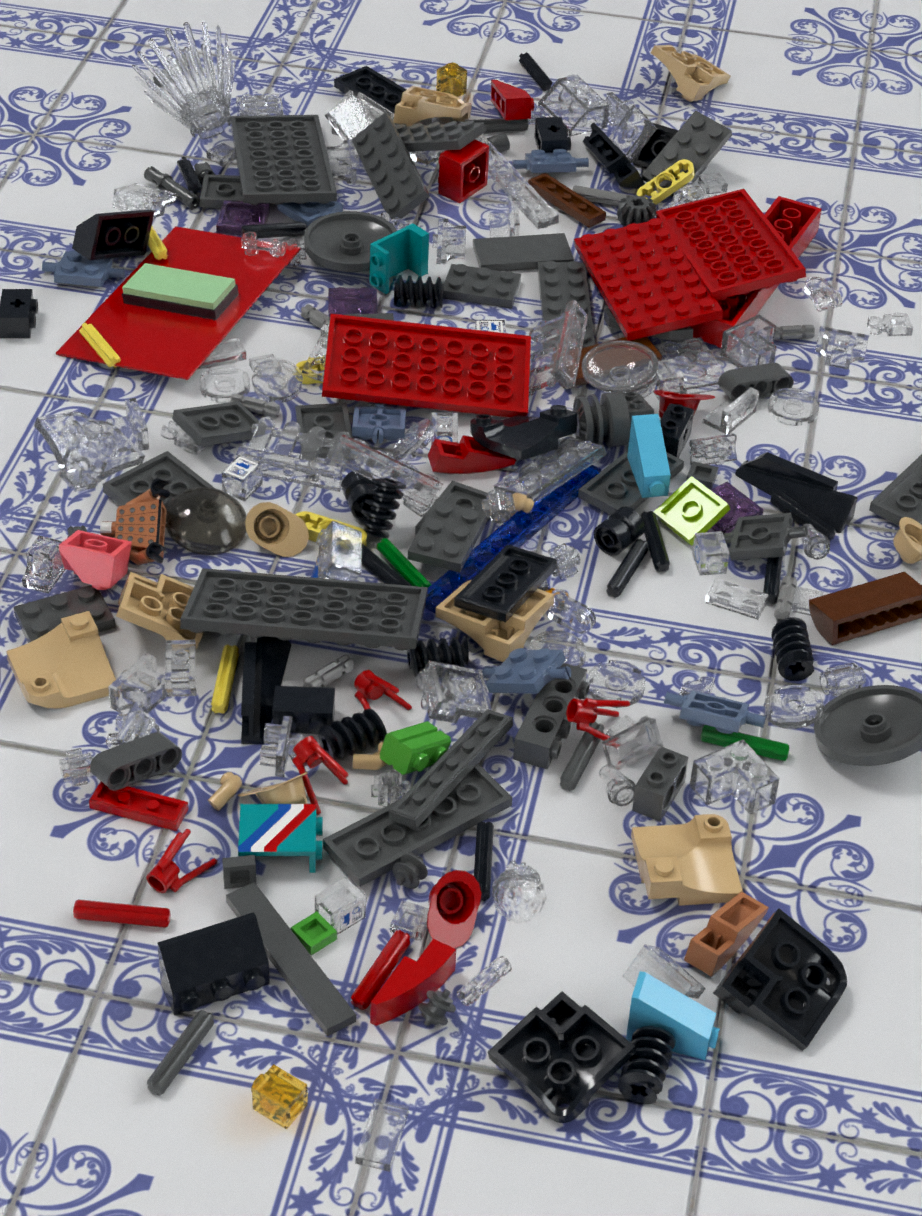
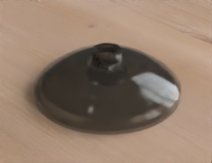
(202, 529)

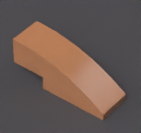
(725, 933)

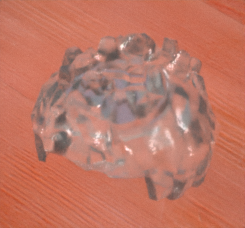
(518, 892)

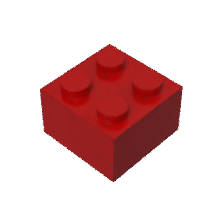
(463, 171)

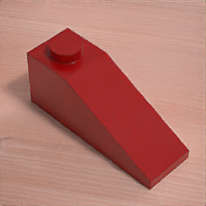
(511, 101)

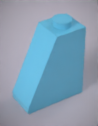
(648, 456)
(664, 1007)

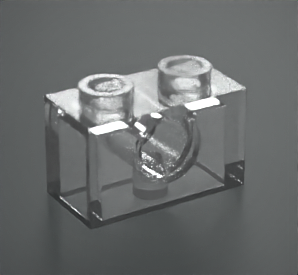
(339, 552)

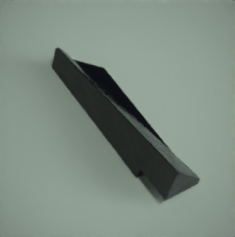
(612, 158)
(803, 485)
(262, 671)

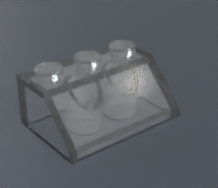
(576, 104)

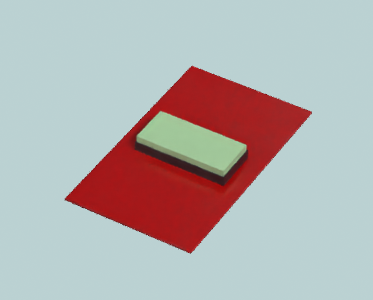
(180, 307)

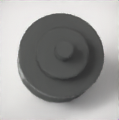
(409, 871)
(435, 1010)

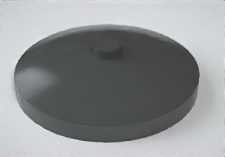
(344, 239)
(871, 725)

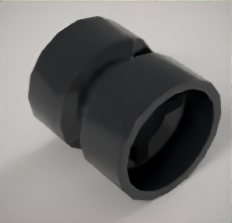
(355, 490)
(619, 531)

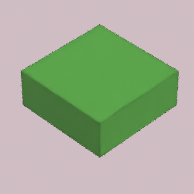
(314, 933)

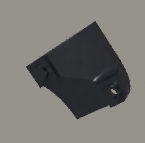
(524, 435)
(785, 980)
(562, 1056)

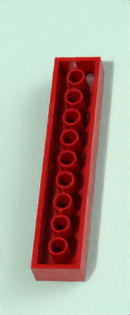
(797, 226)

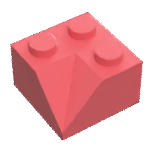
(96, 558)

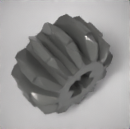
(635, 210)

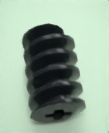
(418, 291)
(382, 507)
(792, 649)
(449, 654)
(352, 732)
(647, 1068)

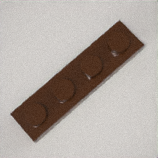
(567, 200)

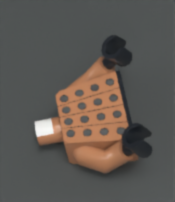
(142, 523)

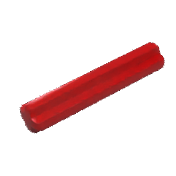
(121, 913)
(380, 970)

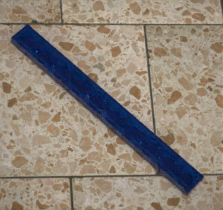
(512, 532)

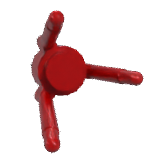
(373, 687)
(586, 712)
(312, 754)
(166, 872)

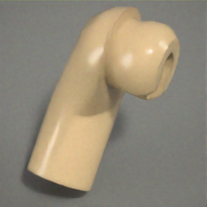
(522, 503)
(367, 761)
(230, 786)

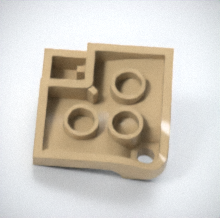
(691, 72)
(425, 103)
(156, 606)
(492, 635)
(63, 665)
(688, 861)

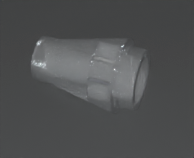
(815, 544)
(617, 786)

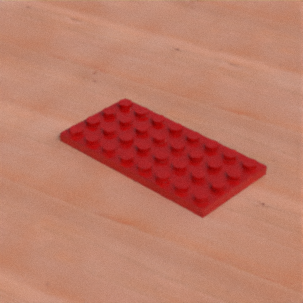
(732, 244)
(646, 279)
(427, 366)

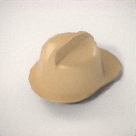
(276, 529)
(909, 540)
(282, 793)

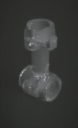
(252, 245)

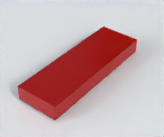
(140, 806)

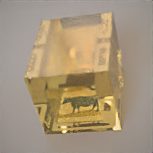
(452, 79)
(279, 1096)

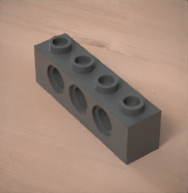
(546, 719)

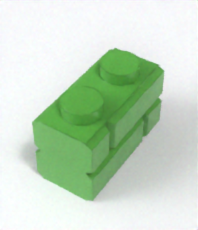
(414, 747)

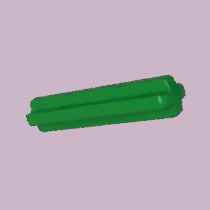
(402, 564)
(761, 746)

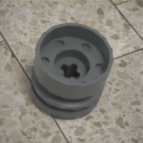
(603, 420)

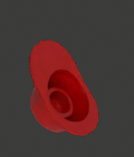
(687, 400)
(453, 908)

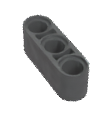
(764, 378)
(135, 761)

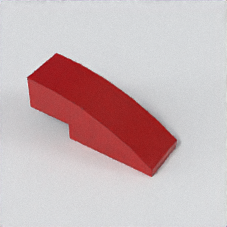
(465, 457)
(411, 981)

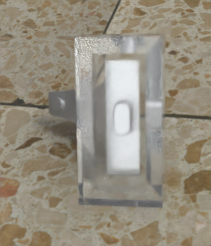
(632, 743)

